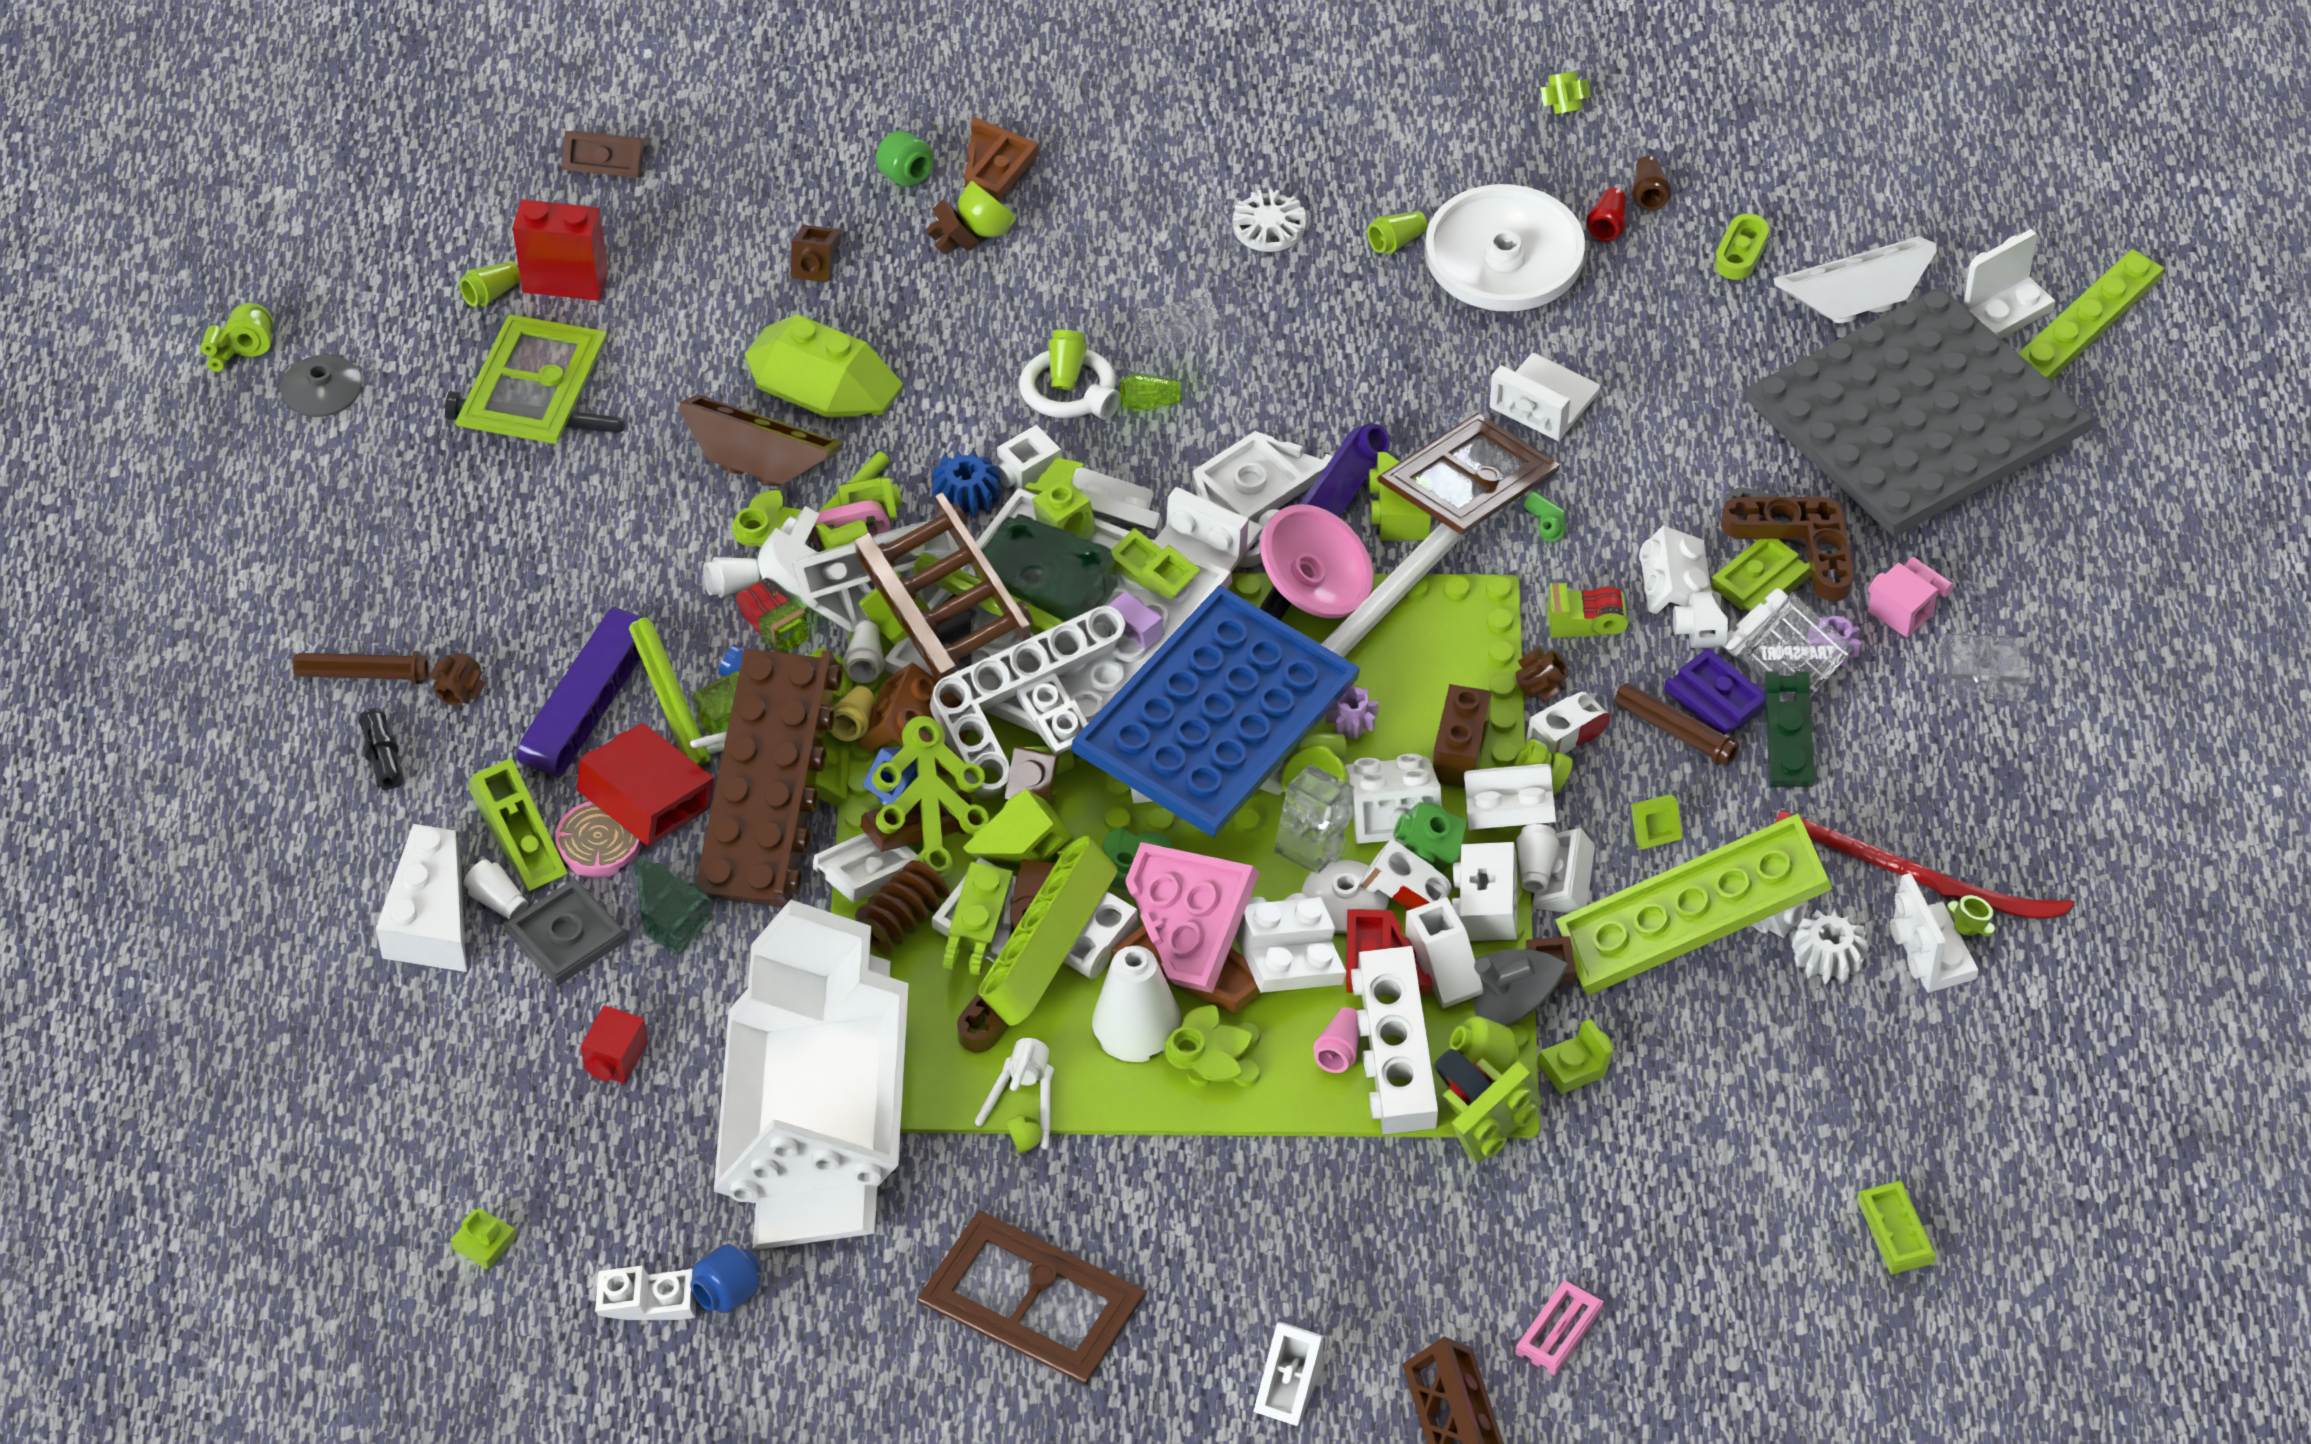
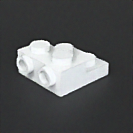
(1289, 944)

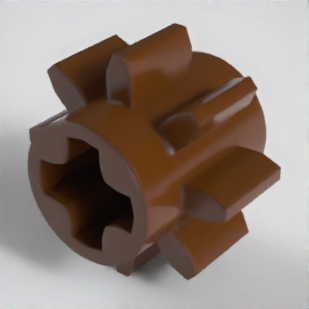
(1541, 674)
(457, 679)

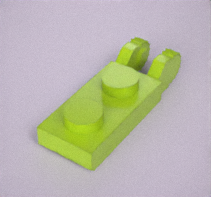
(978, 914)

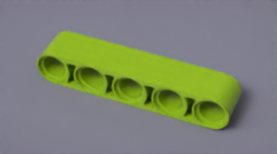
(1047, 930)

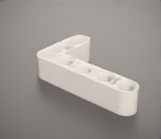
(1011, 678)

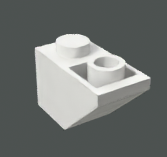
(1443, 951)

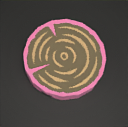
(594, 842)

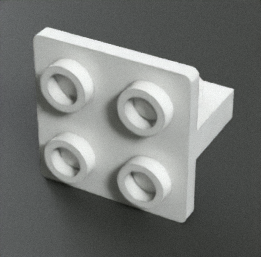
(1207, 530)

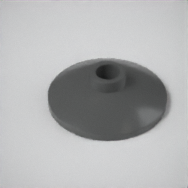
(321, 385)

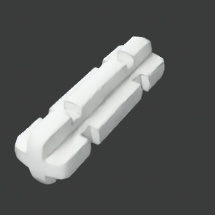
(1752, 622)

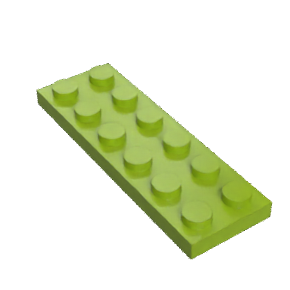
(1694, 904)

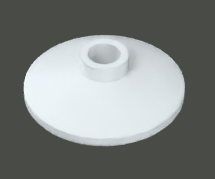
(1337, 901)

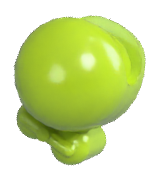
(245, 334)

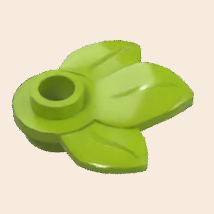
(765, 515)
(1213, 1045)

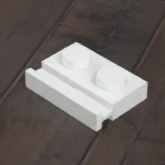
(859, 866)

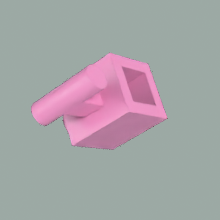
(1907, 595)

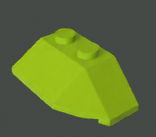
(821, 369)

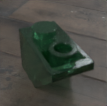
(669, 907)

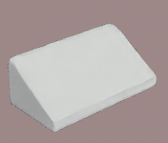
(1570, 874)

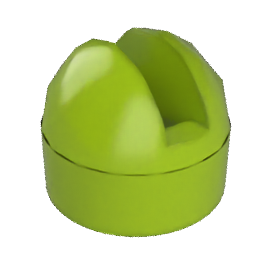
(1024, 1132)

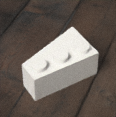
(425, 903)

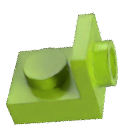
(1577, 1059)

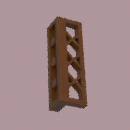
(1464, 1390)

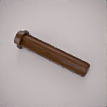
(362, 666)
(1676, 723)

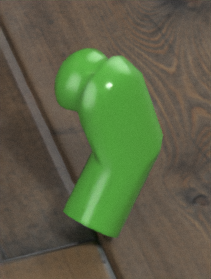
(1552, 517)

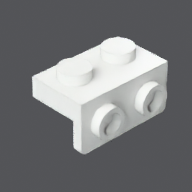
(1673, 568)

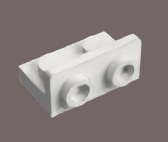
(1117, 499)
(1509, 796)

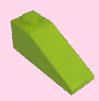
(516, 824)

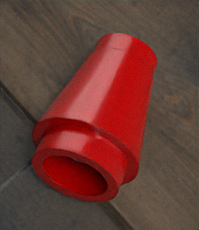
(1608, 216)

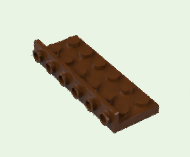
(769, 777)

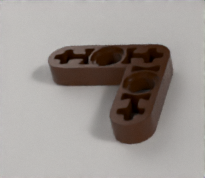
(1812, 529)

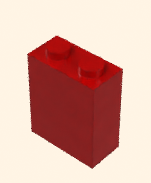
(560, 249)
(645, 783)

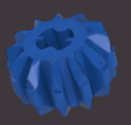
(967, 481)

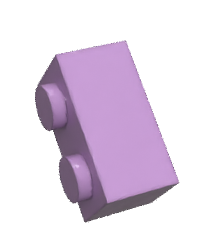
(1141, 623)

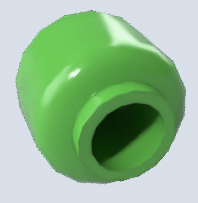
(904, 158)

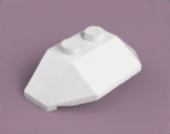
(1861, 281)
(836, 581)

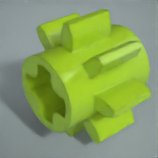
(1565, 92)

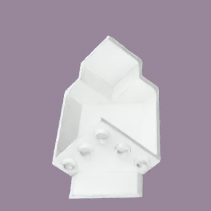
(812, 1080)

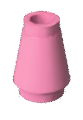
(1338, 1043)

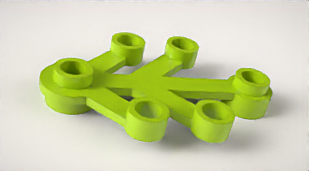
(929, 789)

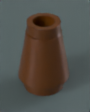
(1650, 184)

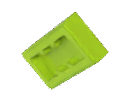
(1896, 1227)

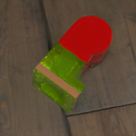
(772, 615)

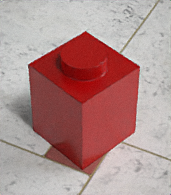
(614, 1044)

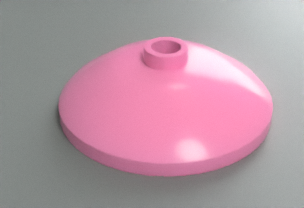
(1316, 561)

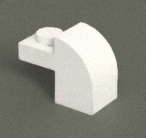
(785, 547)

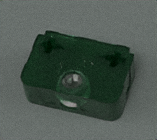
(1051, 567)

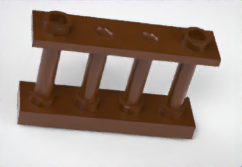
(922, 625)

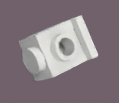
(1025, 457)

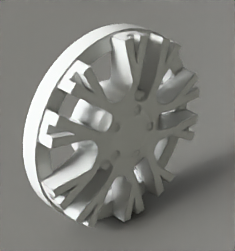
(1269, 221)

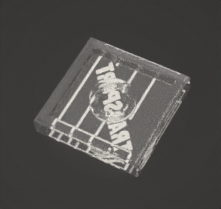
(1796, 641)

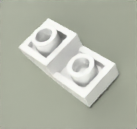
(1052, 712)
(638, 1296)

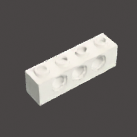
(1395, 974)

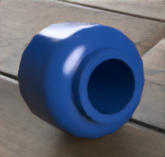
(725, 1278)

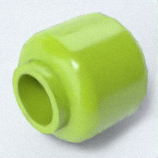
(1486, 1040)

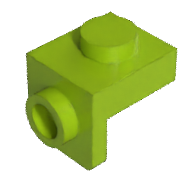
(872, 489)

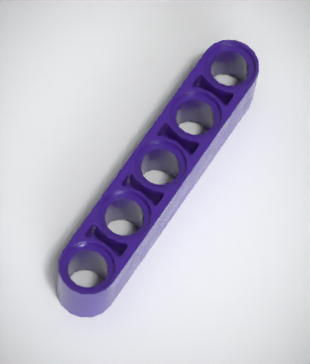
(581, 696)

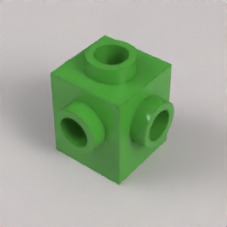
(1431, 834)

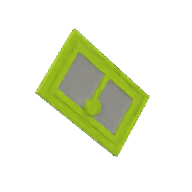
(532, 379)

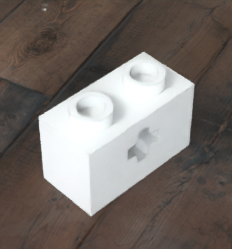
(1487, 890)

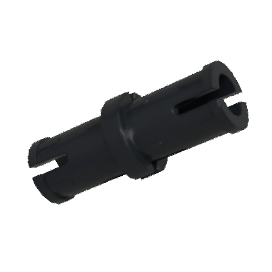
(381, 749)

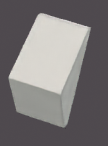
(1290, 1373)

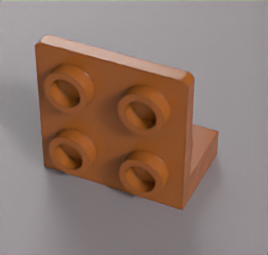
(900, 700)

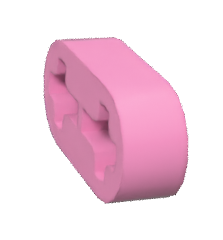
(849, 513)

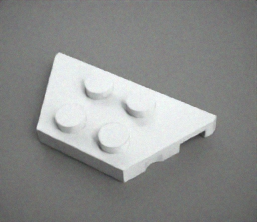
(1257, 475)

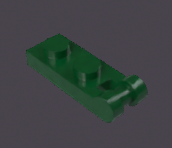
(1789, 730)

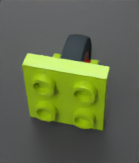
(1487, 1102)

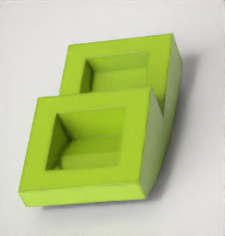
(1155, 569)

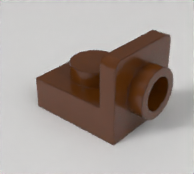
(813, 252)

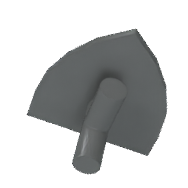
(1515, 983)

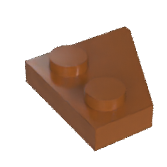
(997, 157)

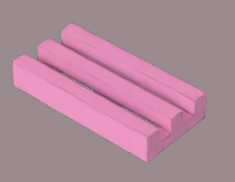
(1541, 1356)

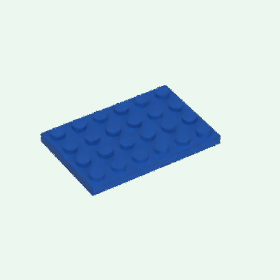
(1215, 710)

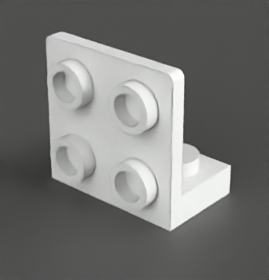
(2001, 288)
(1542, 395)
(1388, 790)
(1930, 939)

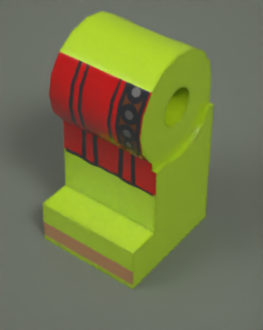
(1585, 611)

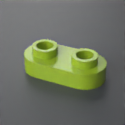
(1738, 253)

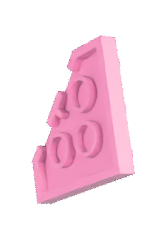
(1190, 909)

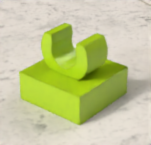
(1656, 821)
(483, 1238)

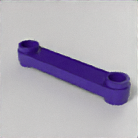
(1348, 469)

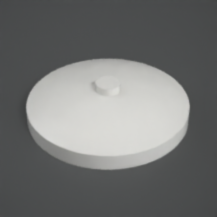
(1505, 247)

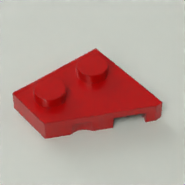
(1376, 931)

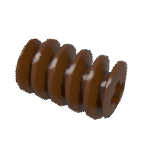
(901, 905)

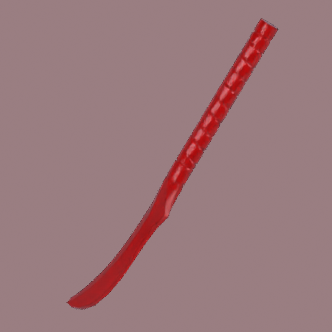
(1937, 881)

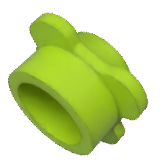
(1972, 916)

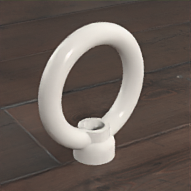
(1098, 399)

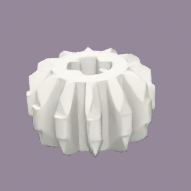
(1830, 946)

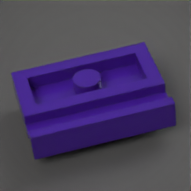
(1716, 692)

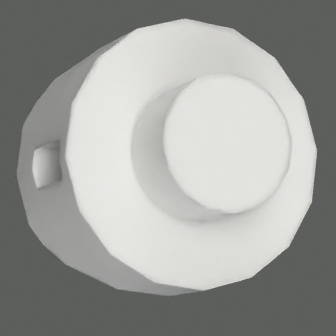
(1700, 618)

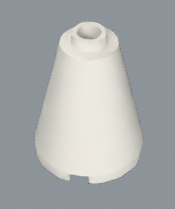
(1135, 1007)

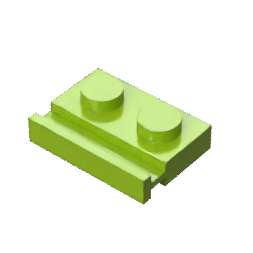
(1758, 572)

